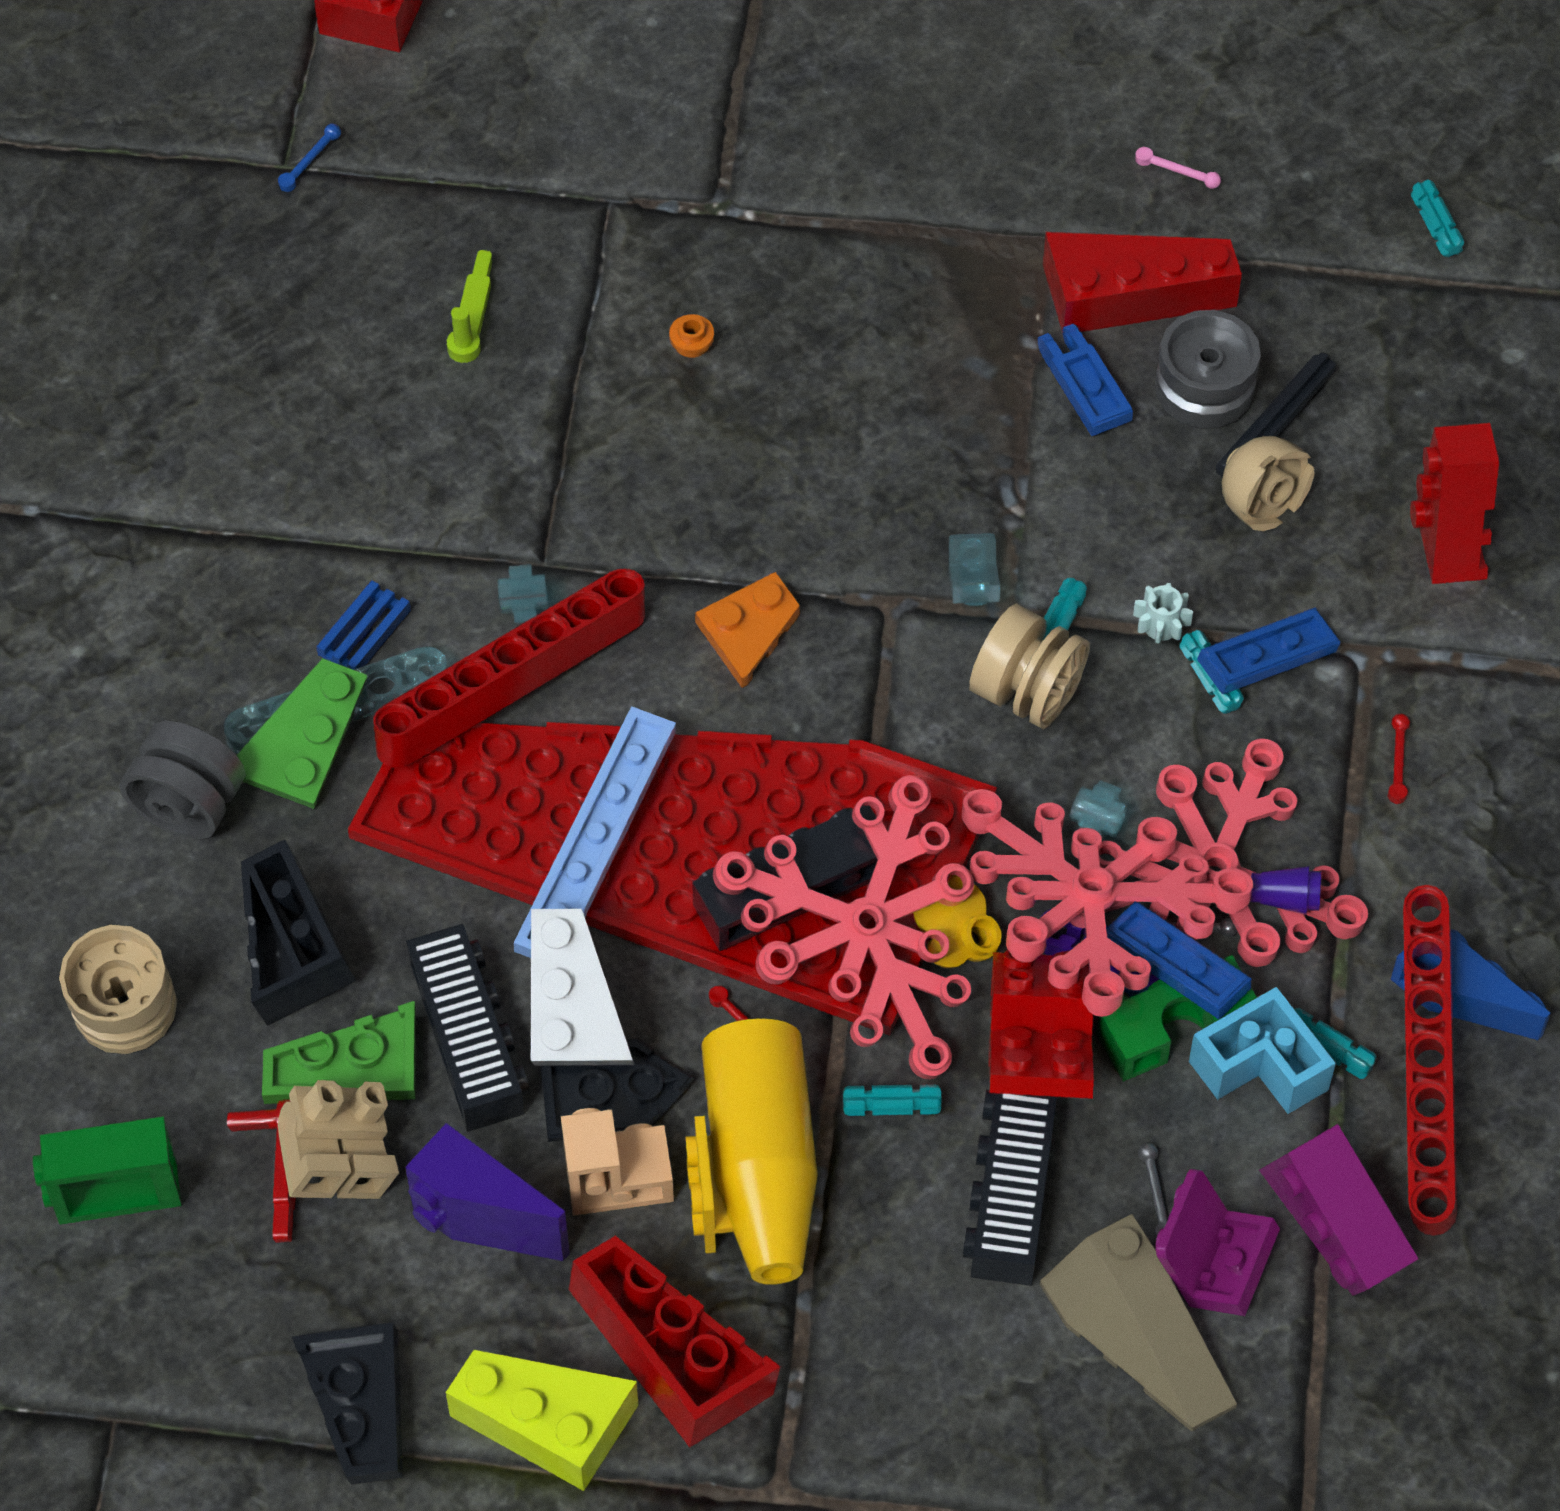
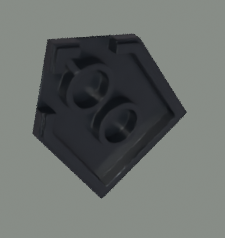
(632, 1092)

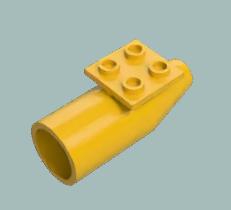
(760, 1156)

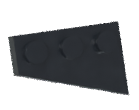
(359, 1395)

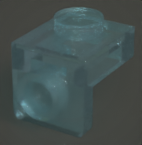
(973, 569)

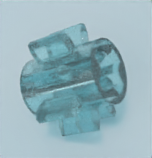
(522, 593)
(1099, 809)

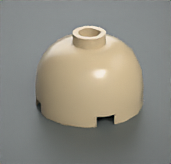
(1266, 480)

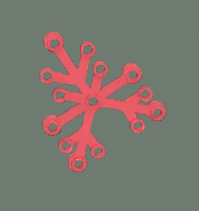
(1241, 809)
(1093, 891)
(891, 975)

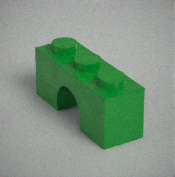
(1136, 1031)

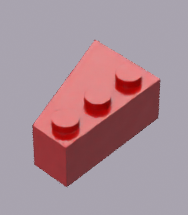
(1452, 501)

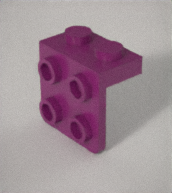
(1213, 1251)

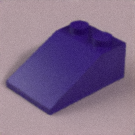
(482, 1201)

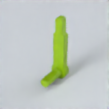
(467, 320)

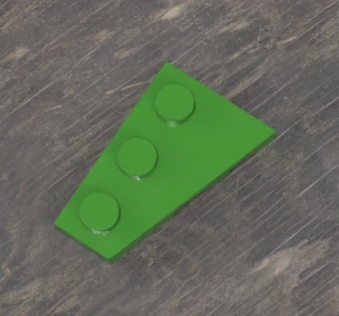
(304, 734)
(365, 1052)

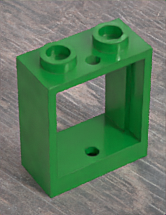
(108, 1170)

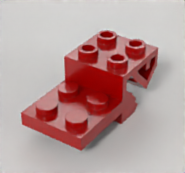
(1038, 1031)

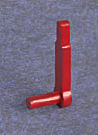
(282, 1202)

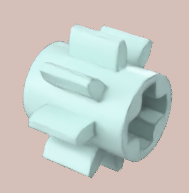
(1163, 613)

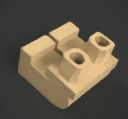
(336, 1137)

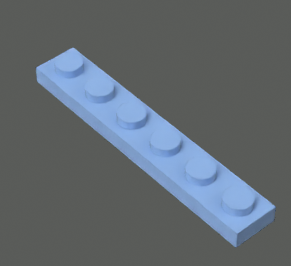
(603, 818)

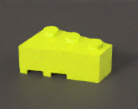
(543, 1411)

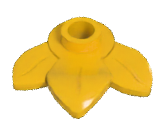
(957, 925)

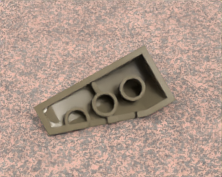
(1132, 1312)

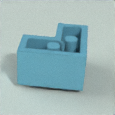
(1267, 1042)

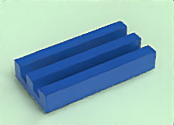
(350, 618)

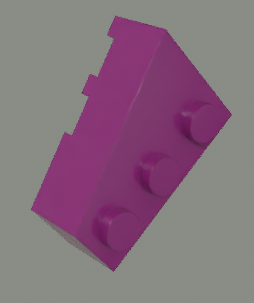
(1340, 1210)

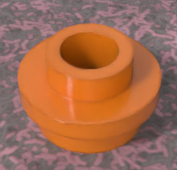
(691, 344)

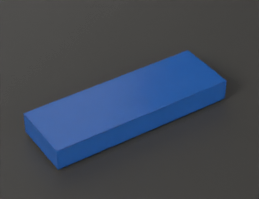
(1268, 650)
(1179, 960)

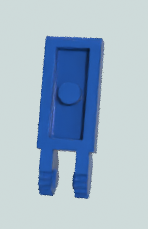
(1086, 381)

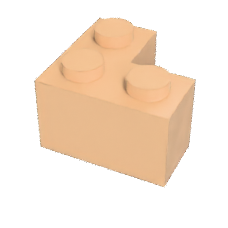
(612, 1167)

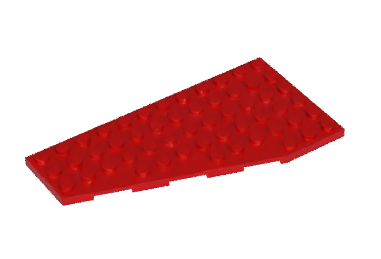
(507, 795)

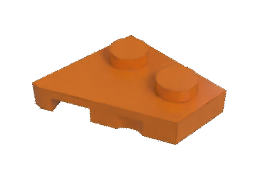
(749, 624)

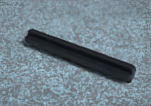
(1287, 403)

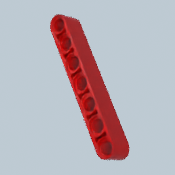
(509, 668)
(1432, 1082)

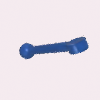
(287, 181)

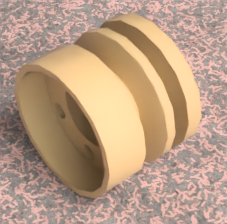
(1023, 663)
(111, 965)

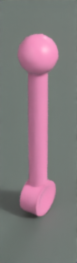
(1145, 157)

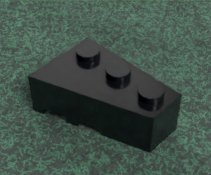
(289, 936)

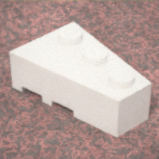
(570, 996)

